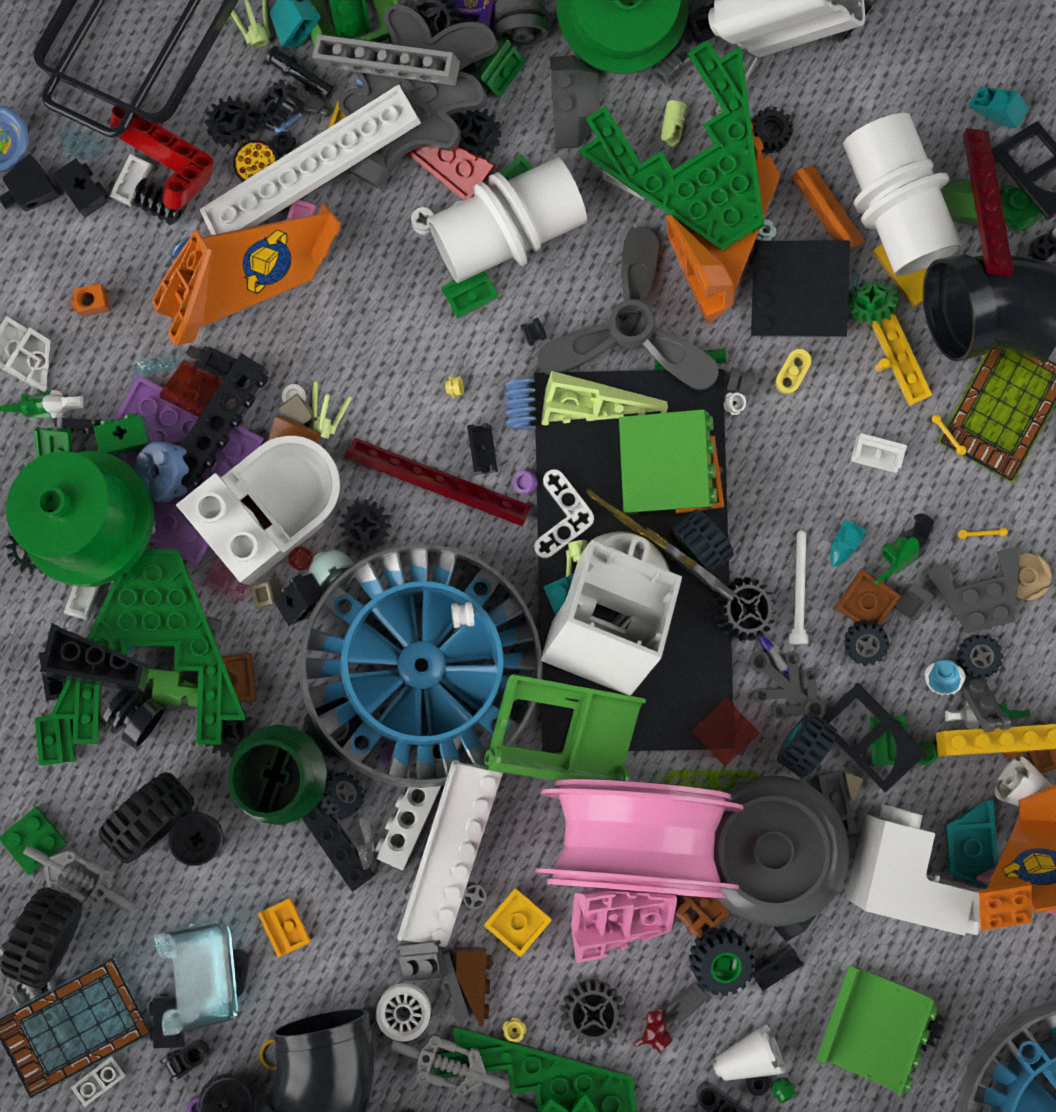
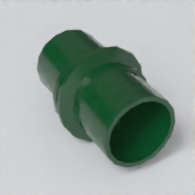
(252, 780)

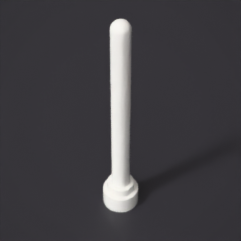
(799, 633)

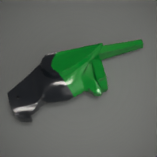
(907, 547)

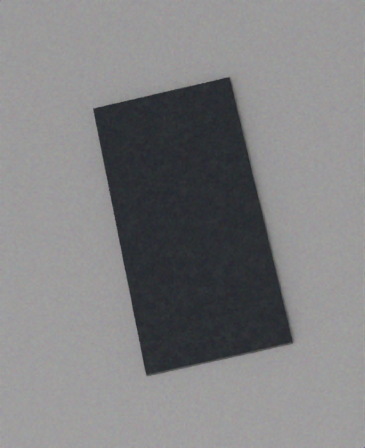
(697, 654)

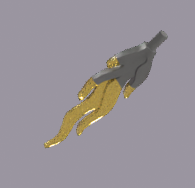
(670, 551)

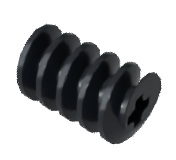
(152, 201)

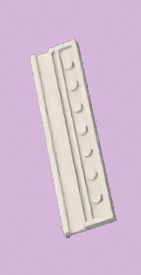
(449, 853)

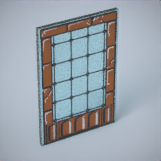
(72, 1027)

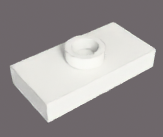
(131, 174)
(81, 602)

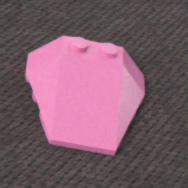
(615, 917)

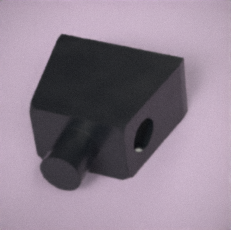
(27, 186)

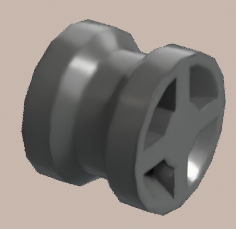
(477, 897)

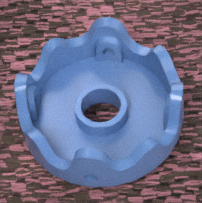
(171, 470)

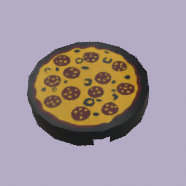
(253, 158)

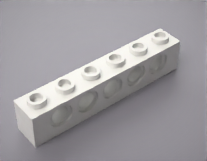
(396, 855)

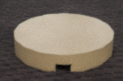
(1039, 576)

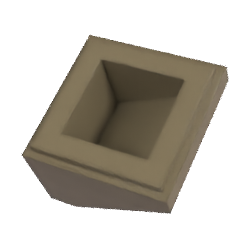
(296, 410)
(266, 593)
(852, 785)

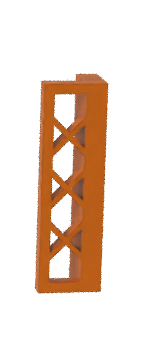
(826, 206)

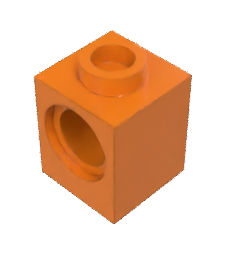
(100, 302)

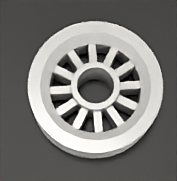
(390, 1029)

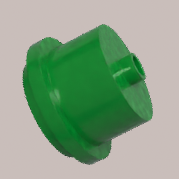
(622, 36)
(81, 516)

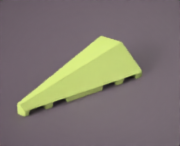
(577, 398)

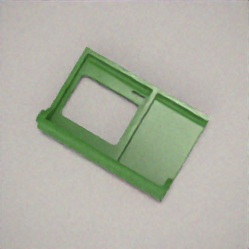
(595, 740)

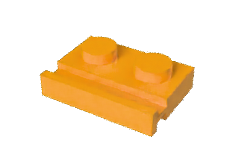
(284, 927)

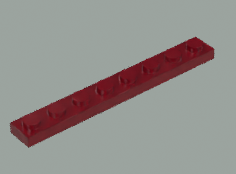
(987, 203)
(438, 481)

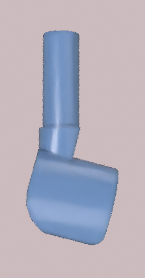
(284, 126)

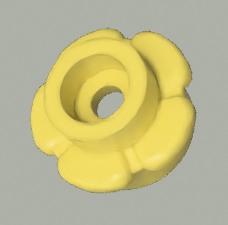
(454, 386)
(514, 1036)

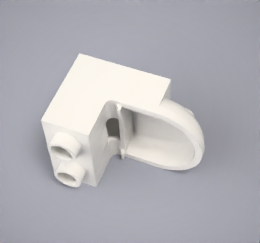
(289, 482)
(630, 578)
(893, 879)

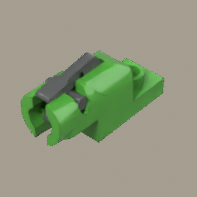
(172, 691)

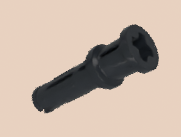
(288, 67)

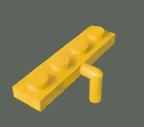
(900, 360)

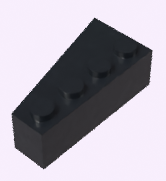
(85, 661)

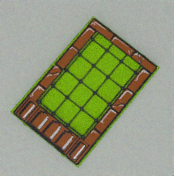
(1003, 411)

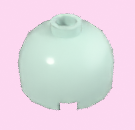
(329, 566)

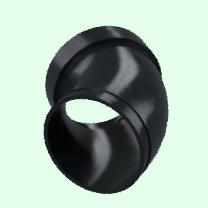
(986, 312)
(322, 1064)

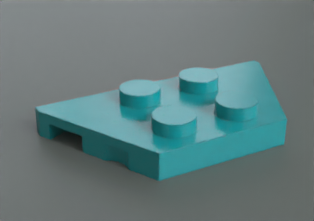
(972, 843)

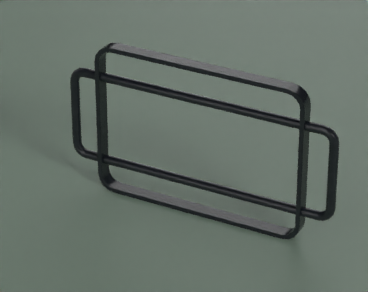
(131, 109)

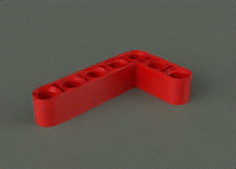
(190, 164)

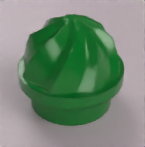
(783, 1090)

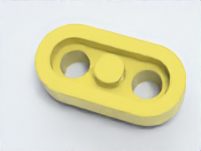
(793, 372)

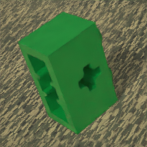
(135, 438)

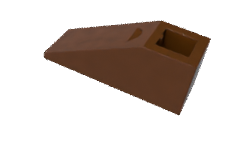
(471, 974)

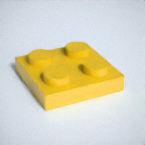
(517, 922)

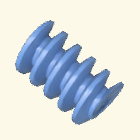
(519, 404)

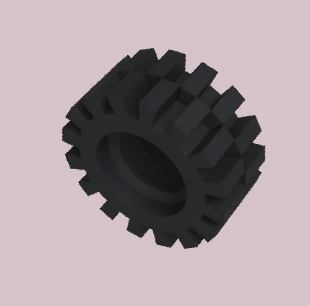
(780, 120)

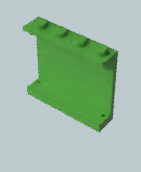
(667, 461)
(878, 1029)

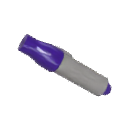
(773, 652)

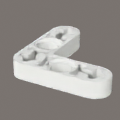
(570, 511)

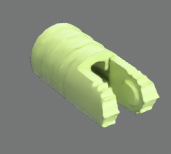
(673, 122)

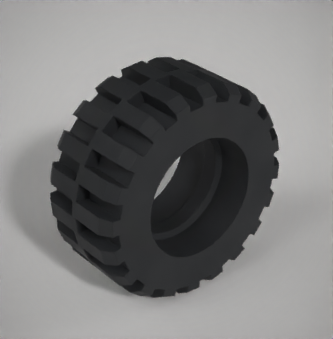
(146, 817)
(41, 937)

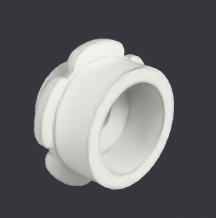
(740, 403)

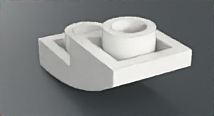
(98, 1081)

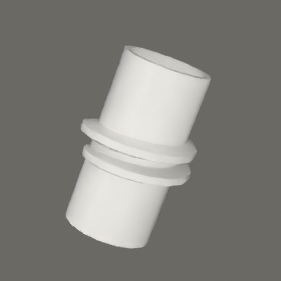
(901, 194)
(507, 219)

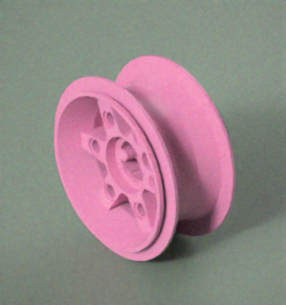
(639, 837)

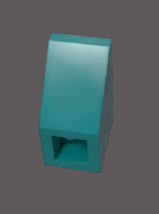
(1000, 106)

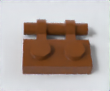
(708, 908)

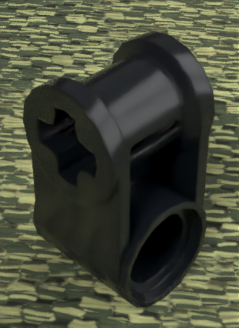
(182, 1061)

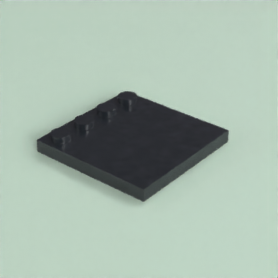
(800, 288)

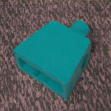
(293, 21)

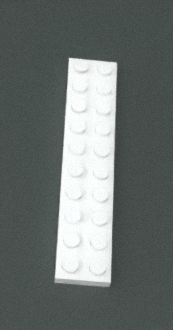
(312, 164)

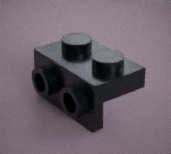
(157, 1009)

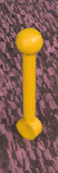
(960, 450)
(962, 534)

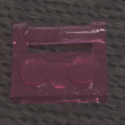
(220, 579)

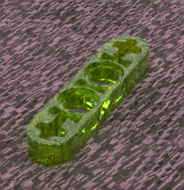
(713, 777)

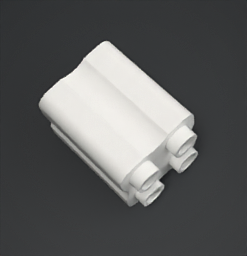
(781, 24)

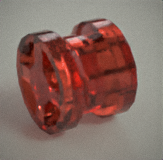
(297, 558)

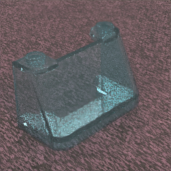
(201, 974)

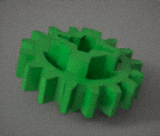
(872, 302)

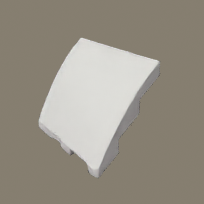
(24, 354)

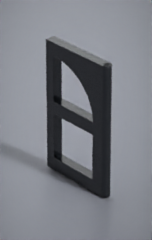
(1043, 200)
(907, 748)

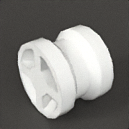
(421, 227)
(462, 614)

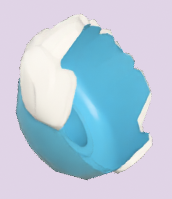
(944, 677)

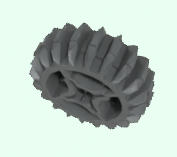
(608, 1028)

